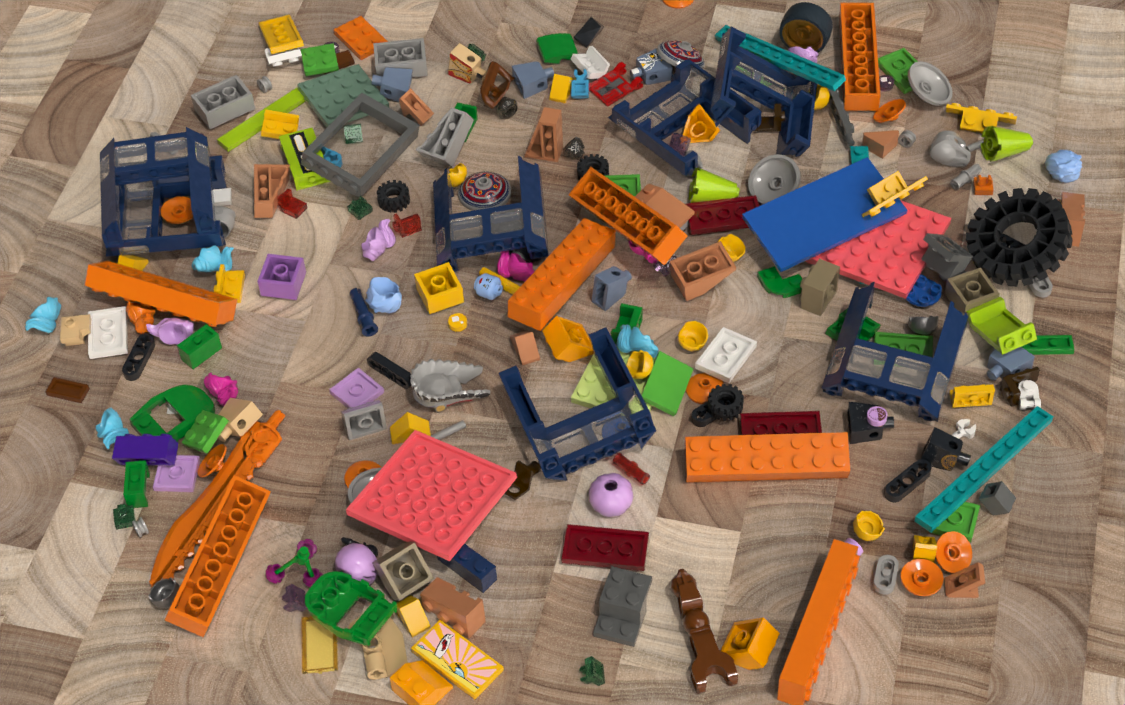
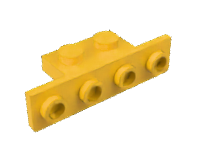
(978, 120)
(889, 189)

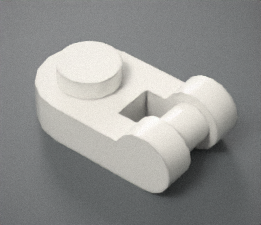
(1029, 395)

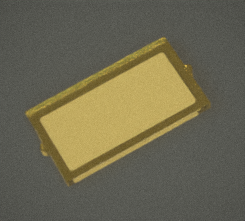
(318, 648)

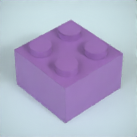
(282, 276)

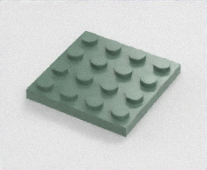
(337, 90)

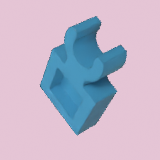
(580, 86)

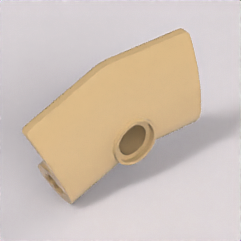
(388, 652)

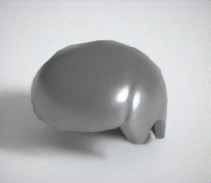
(923, 325)
(164, 592)

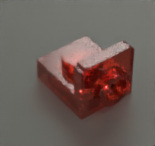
(291, 205)
(407, 225)

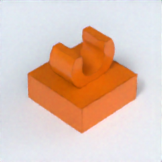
(983, 185)

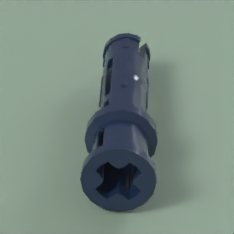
(364, 317)

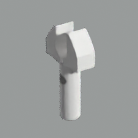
(960, 425)

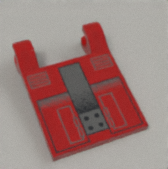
(613, 86)

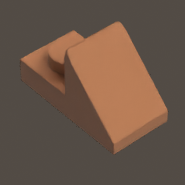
(413, 105)
(965, 582)

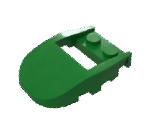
(184, 399)
(335, 595)

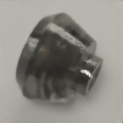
(506, 107)
(574, 149)

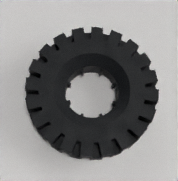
(1031, 260)

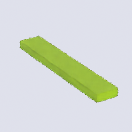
(254, 124)

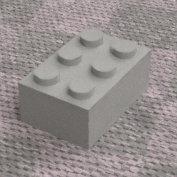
(401, 54)
(223, 102)

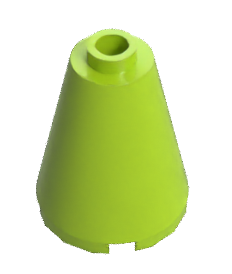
(1004, 142)
(710, 187)

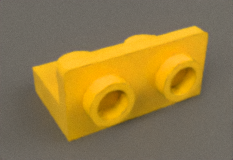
(279, 124)
(230, 283)
(972, 395)

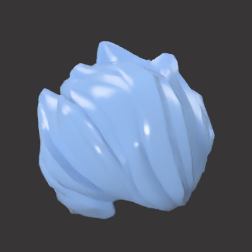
(1064, 165)
(383, 295)

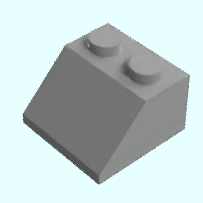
(364, 419)

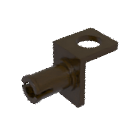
(524, 478)

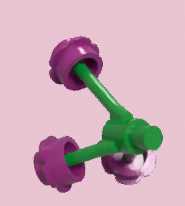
(305, 551)

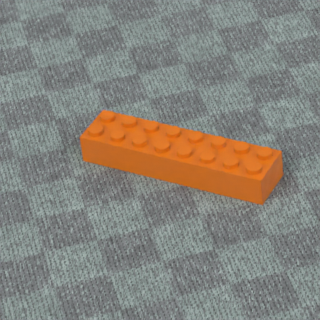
(859, 57)
(628, 215)
(561, 274)
(161, 293)
(767, 457)
(217, 556)
(818, 624)

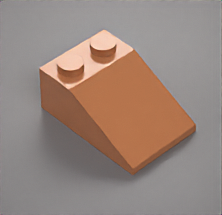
(665, 204)
(701, 270)

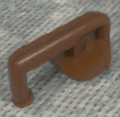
(487, 85)

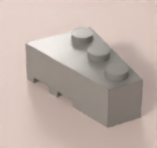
(447, 138)

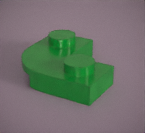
(774, 283)

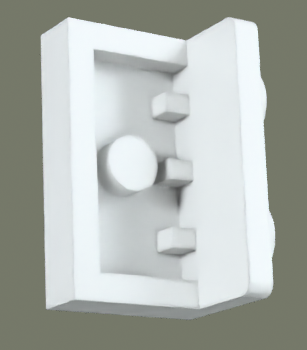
(277, 58)
(592, 61)

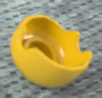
(822, 97)
(458, 174)
(733, 246)
(693, 336)
(640, 364)
(868, 526)

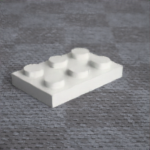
(108, 333)
(726, 355)

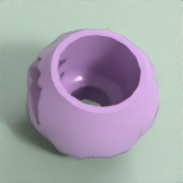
(611, 494)
(356, 561)

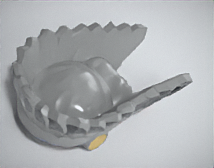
(438, 383)

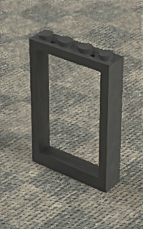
(342, 178)

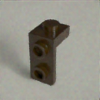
(772, 123)
(1011, 382)

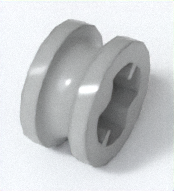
(264, 84)
(907, 138)
(140, 527)

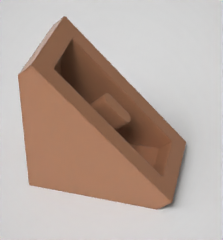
(880, 142)
(525, 347)

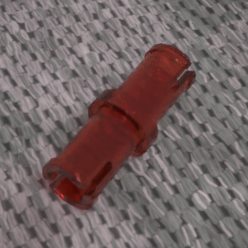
(631, 468)

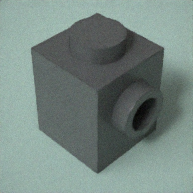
(997, 498)

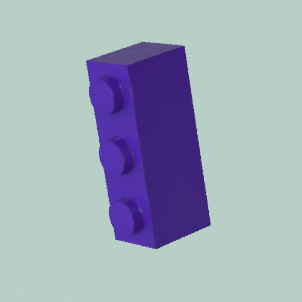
(148, 448)

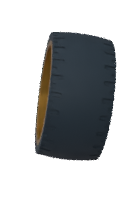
(806, 26)

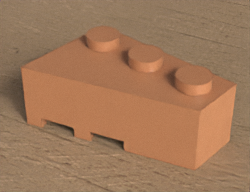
(547, 137)
(269, 183)
(1074, 206)
(453, 607)

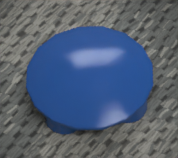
(924, 292)

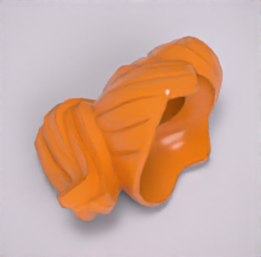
(140, 316)

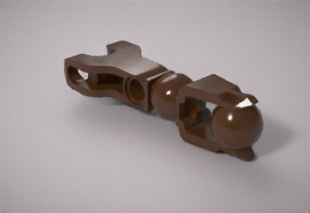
(696, 623)

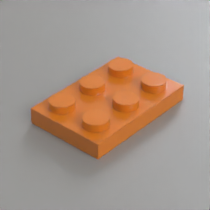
(359, 37)

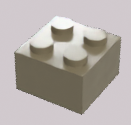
(819, 287)
(970, 290)
(403, 570)

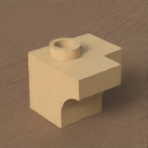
(74, 329)

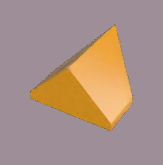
(700, 126)

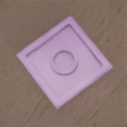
(356, 389)
(177, 477)

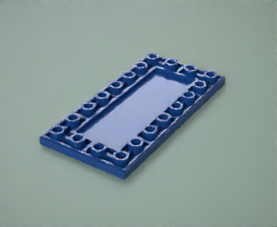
(820, 215)

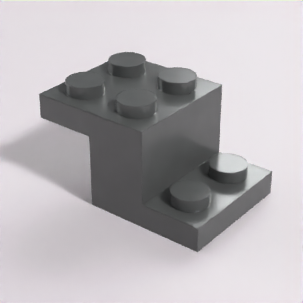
(945, 256)
(622, 606)

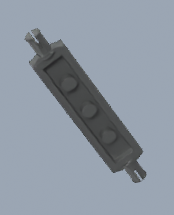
(841, 117)

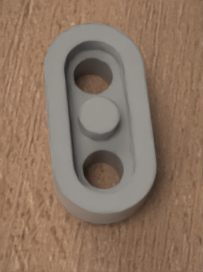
(1041, 288)
(886, 576)

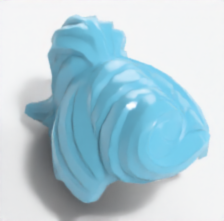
(211, 258)
(44, 316)
(634, 340)
(110, 427)

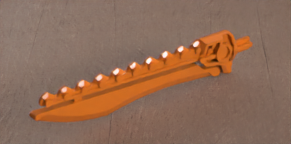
(192, 525)

